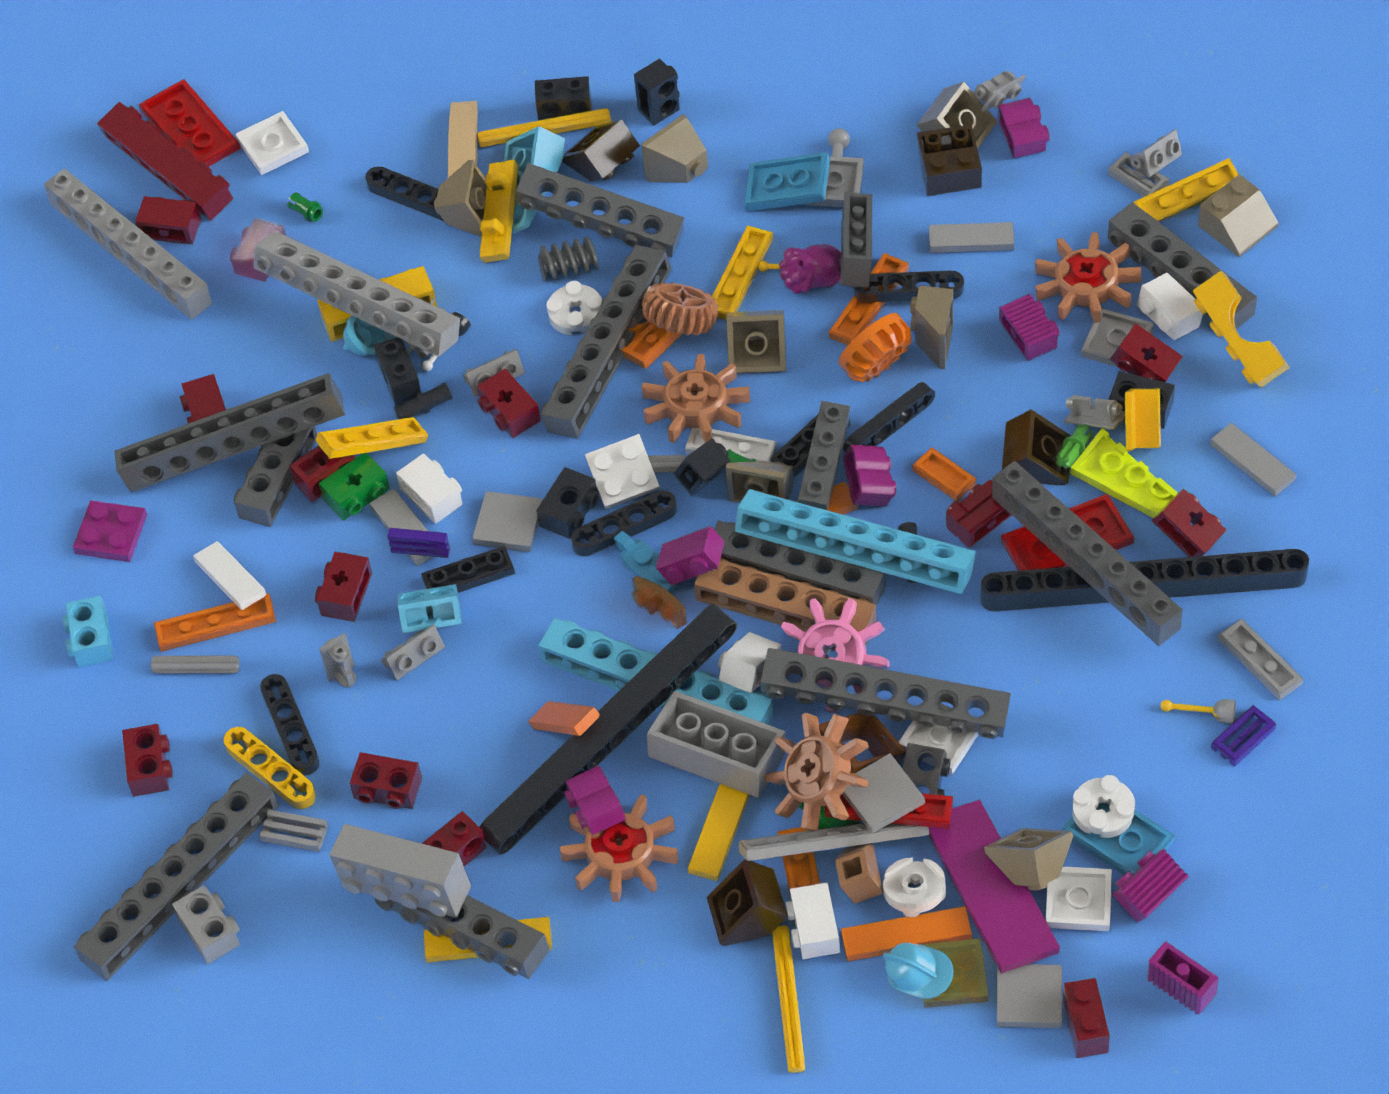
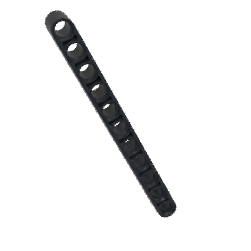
(1186, 569)
(615, 723)

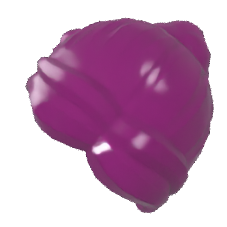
(810, 267)

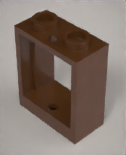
(870, 730)

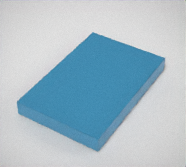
(787, 182)
(1127, 848)

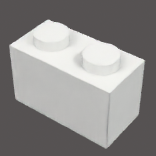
(1169, 306)
(430, 488)
(745, 661)
(814, 921)

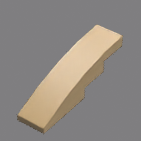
(462, 134)

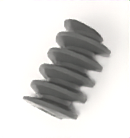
(567, 258)

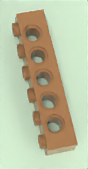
(768, 604)

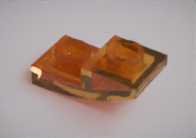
(656, 599)

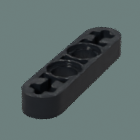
(408, 198)
(907, 281)
(892, 417)
(621, 519)
(287, 725)

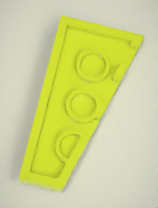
(1117, 473)

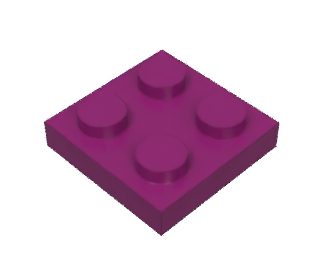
(109, 531)

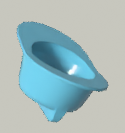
(362, 336)
(918, 970)

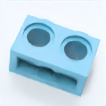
(429, 607)
(93, 631)

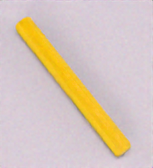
(555, 125)
(788, 999)

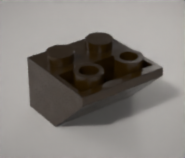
(949, 160)

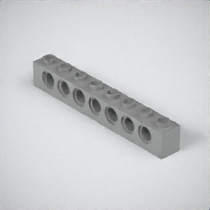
(128, 244)
(356, 293)

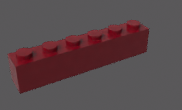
(165, 160)

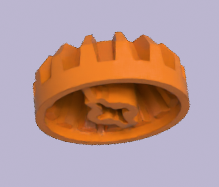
(876, 348)

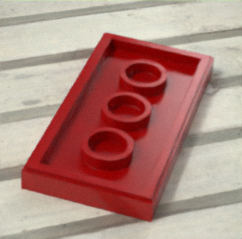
(190, 123)
(1099, 514)

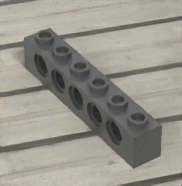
(591, 198)
(1166, 253)
(868, 583)
(521, 958)

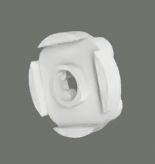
(570, 296)
(1108, 791)
(914, 900)

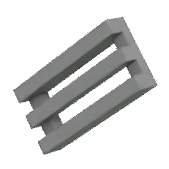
(1135, 178)
(294, 825)

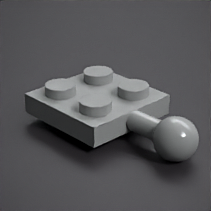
(844, 172)

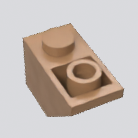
(859, 872)

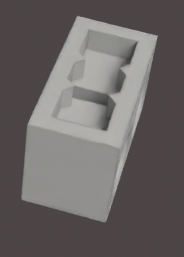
(203, 925)

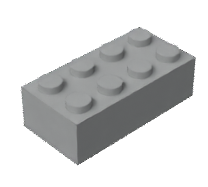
(715, 743)
(400, 870)

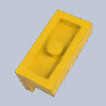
(1142, 418)

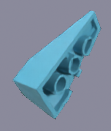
(537, 148)

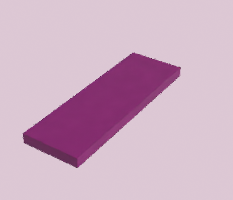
(1000, 910)

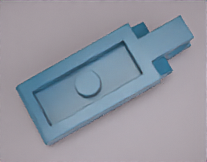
(641, 560)

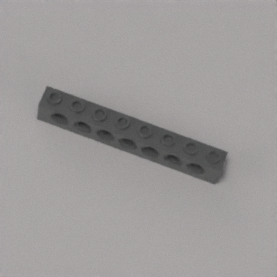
(599, 351)
(229, 432)
(1087, 553)
(873, 680)
(194, 870)

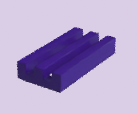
(418, 542)
(1228, 752)

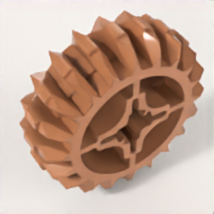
(680, 308)

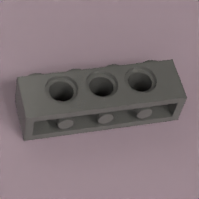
(856, 240)
(824, 455)
(273, 483)

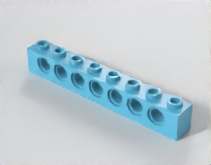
(855, 541)
(611, 672)

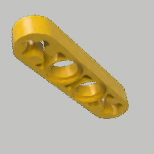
(269, 767)

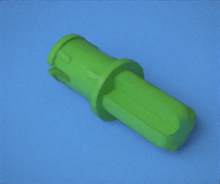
(1074, 446)

